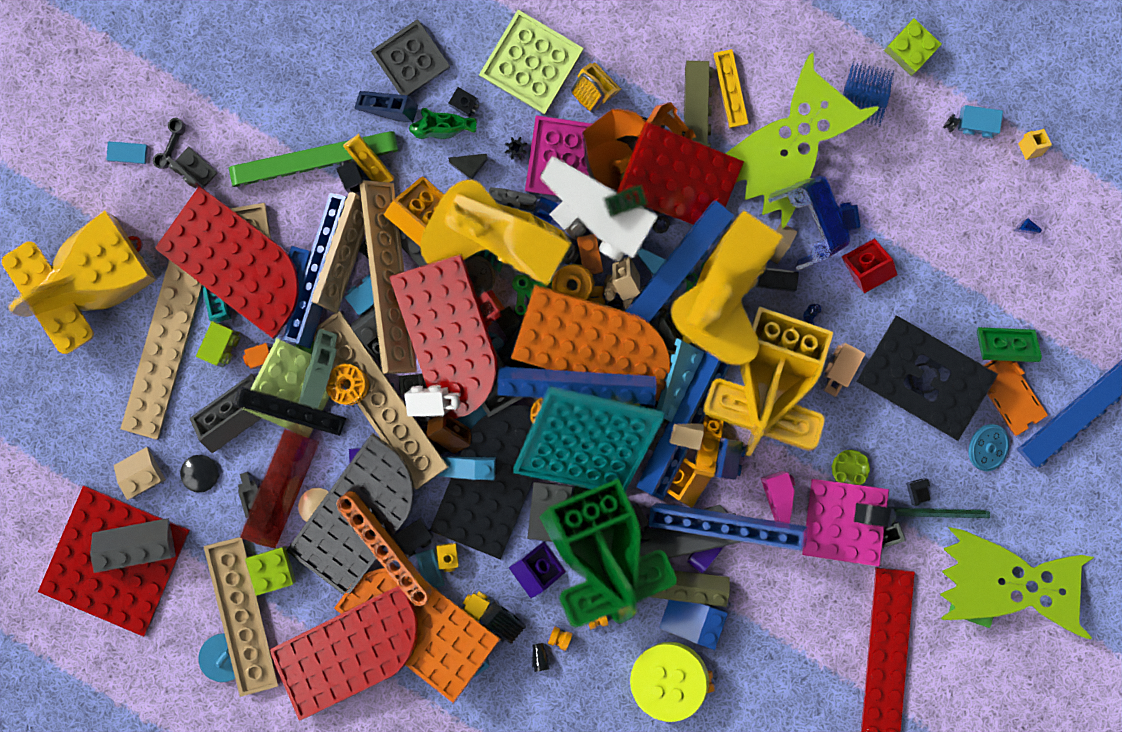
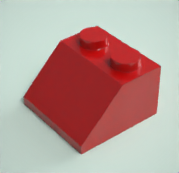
(870, 265)

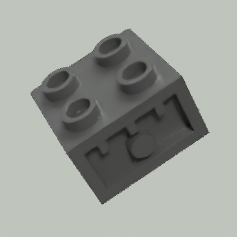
(193, 167)

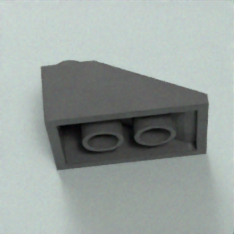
(544, 496)

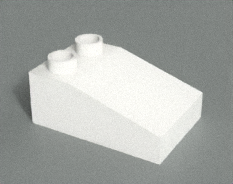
(584, 196)

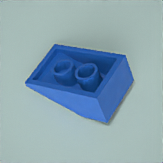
(729, 458)
(694, 622)

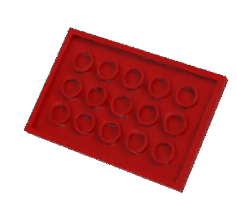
(679, 174)

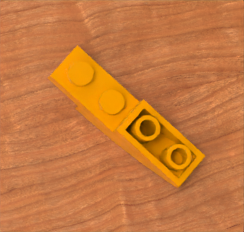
(708, 452)

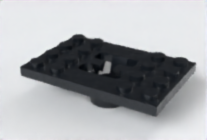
(957, 396)

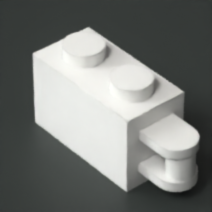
(430, 401)

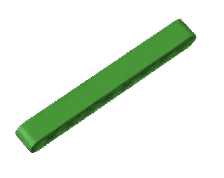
(306, 160)

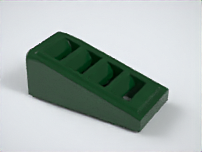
(609, 207)

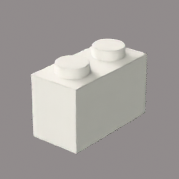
(568, 220)

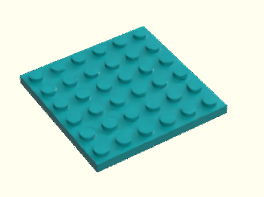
(586, 440)

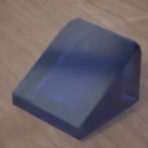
(544, 208)
(1028, 226)

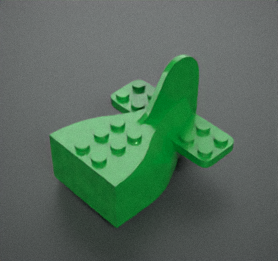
(601, 543)

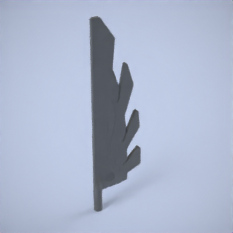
(681, 543)

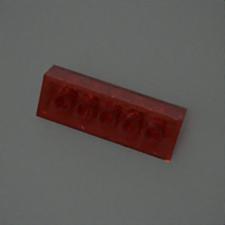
(278, 489)

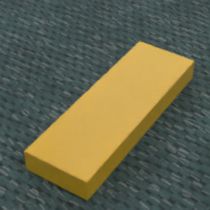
(367, 160)

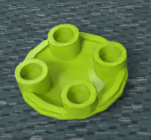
(850, 467)

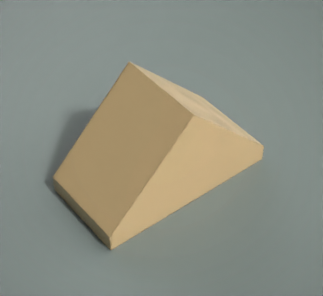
(786, 241)
(687, 435)

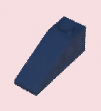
(387, 105)

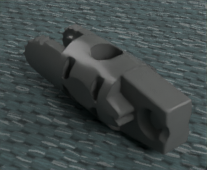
(513, 198)

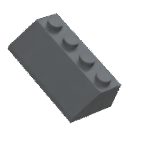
(222, 420)
(132, 545)

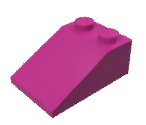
(779, 494)

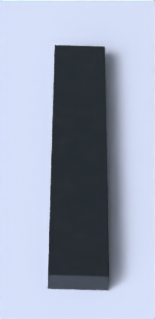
(289, 410)

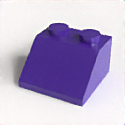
(537, 570)

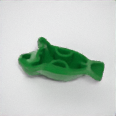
(441, 125)

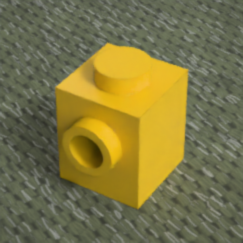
(1034, 144)
(447, 556)
(476, 604)

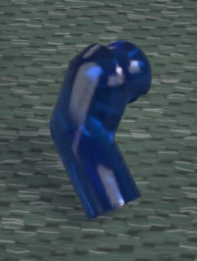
(811, 312)

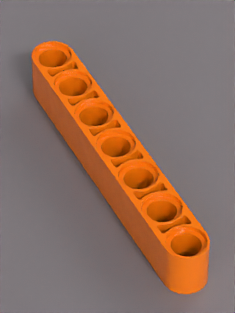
(383, 538)

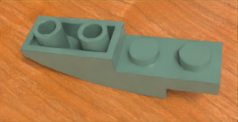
(319, 370)

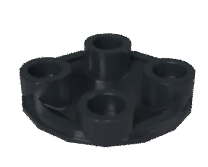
(199, 473)

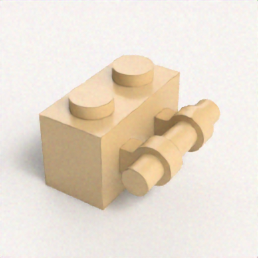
(624, 280)

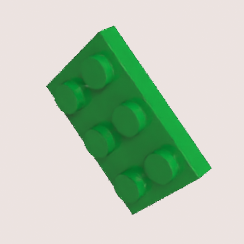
(1009, 344)

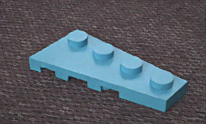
(677, 381)

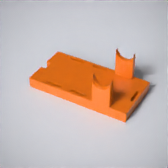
(1013, 397)

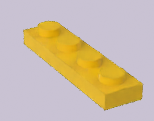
(730, 88)

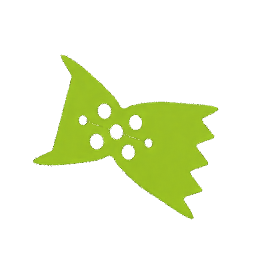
(761, 151)
(981, 596)

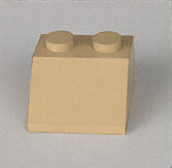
(138, 473)

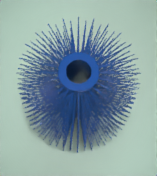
(869, 92)

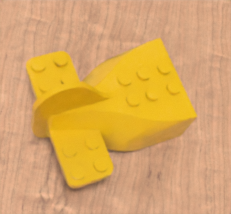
(473, 222)
(89, 273)
(713, 309)
(775, 382)

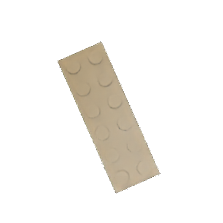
(341, 255)

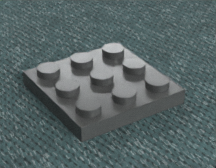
(410, 59)

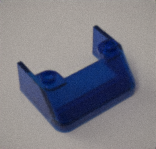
(826, 213)

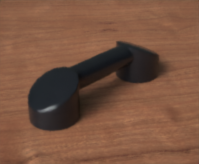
(177, 128)

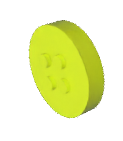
(669, 681)

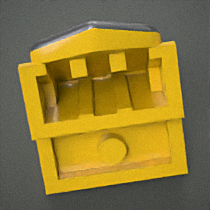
(594, 87)

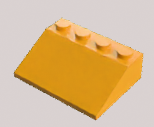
(414, 208)

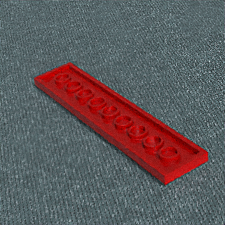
(887, 650)

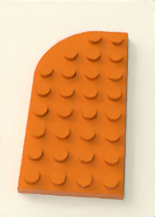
(589, 337)
(448, 641)

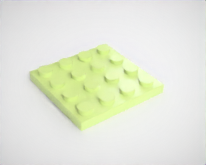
(531, 62)
(284, 377)

